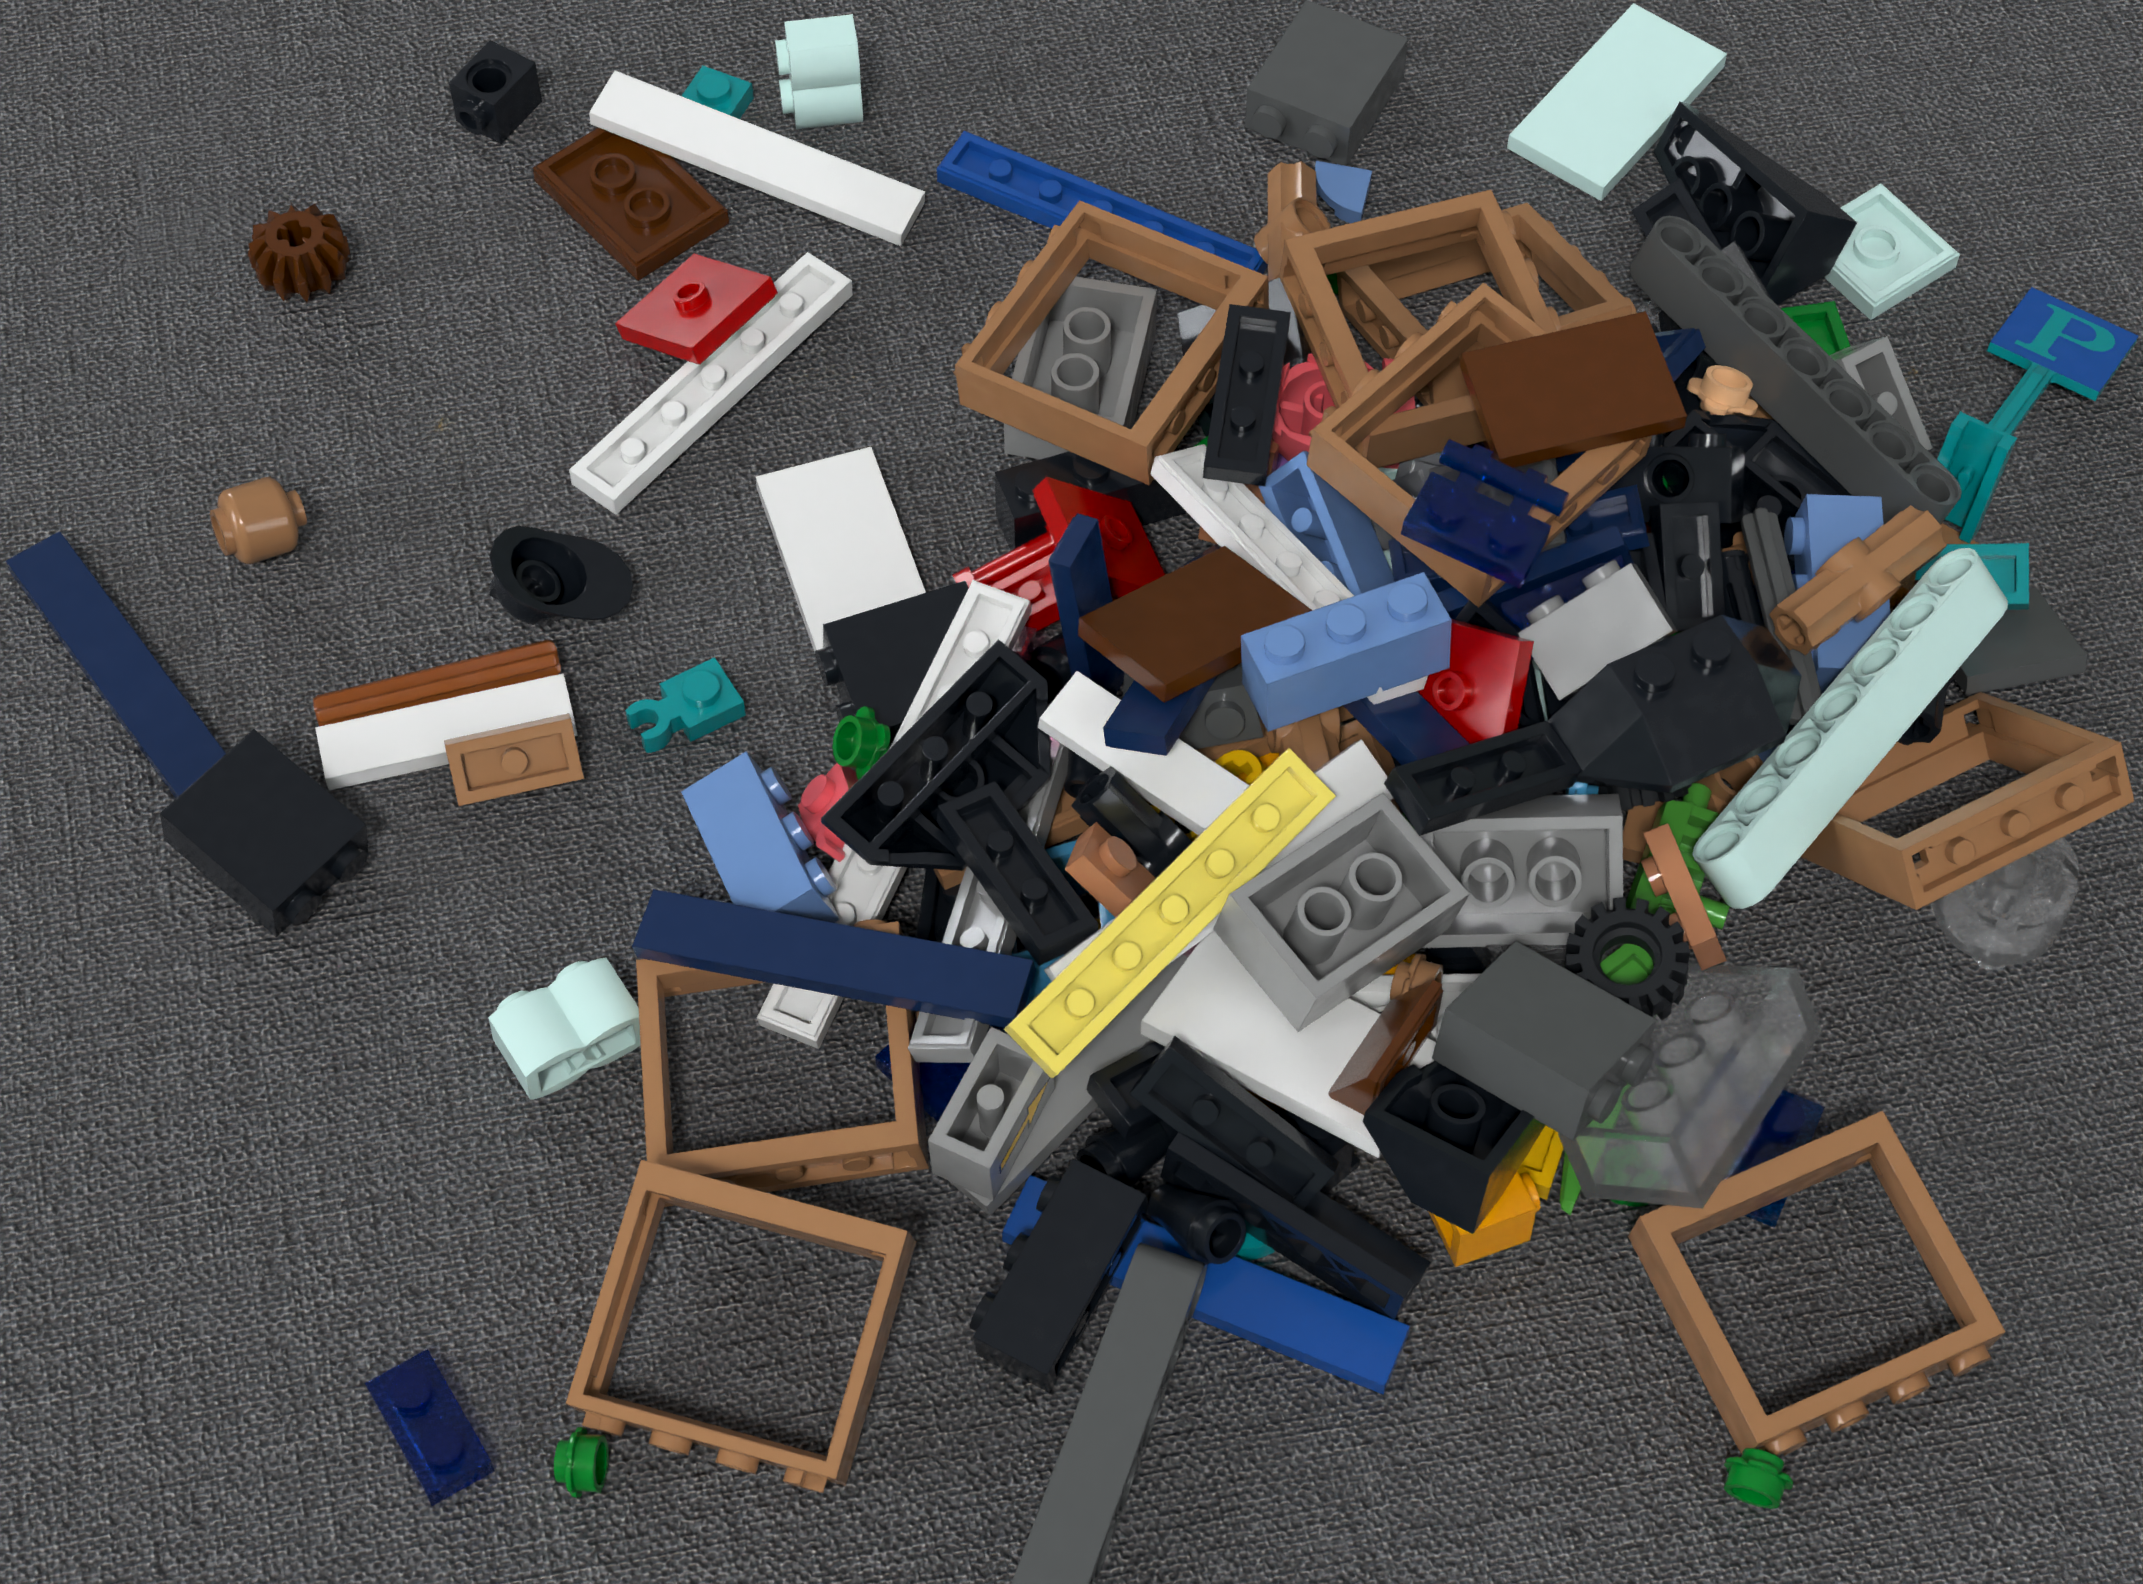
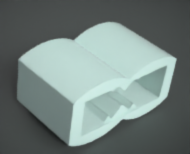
(822, 72)
(566, 1027)

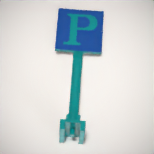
(2054, 346)

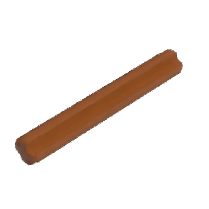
(439, 682)

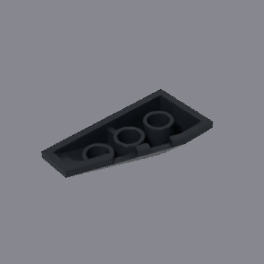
(1771, 214)
(1449, 1141)

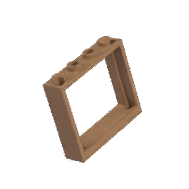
(1387, 237)
(1040, 284)
(1372, 292)
(1480, 318)
(2067, 785)
(786, 1160)
(661, 1185)
(1842, 1405)

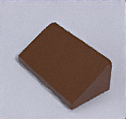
(1388, 1046)

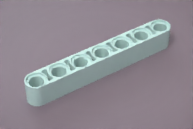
(1850, 729)

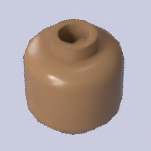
(257, 520)

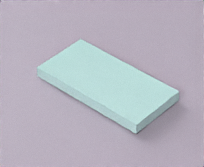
(1616, 101)

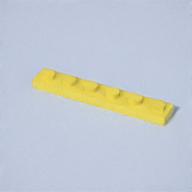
(1169, 913)

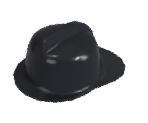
(557, 576)

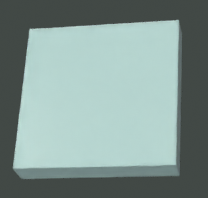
(1887, 254)

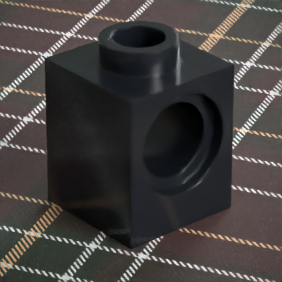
(495, 92)

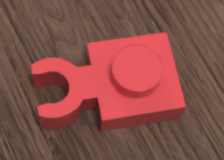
(818, 799)

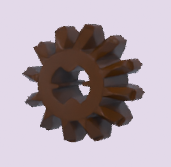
(299, 252)

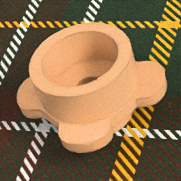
(1724, 391)

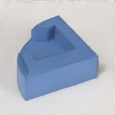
(1343, 189)

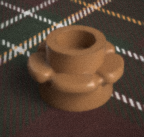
(1414, 974)

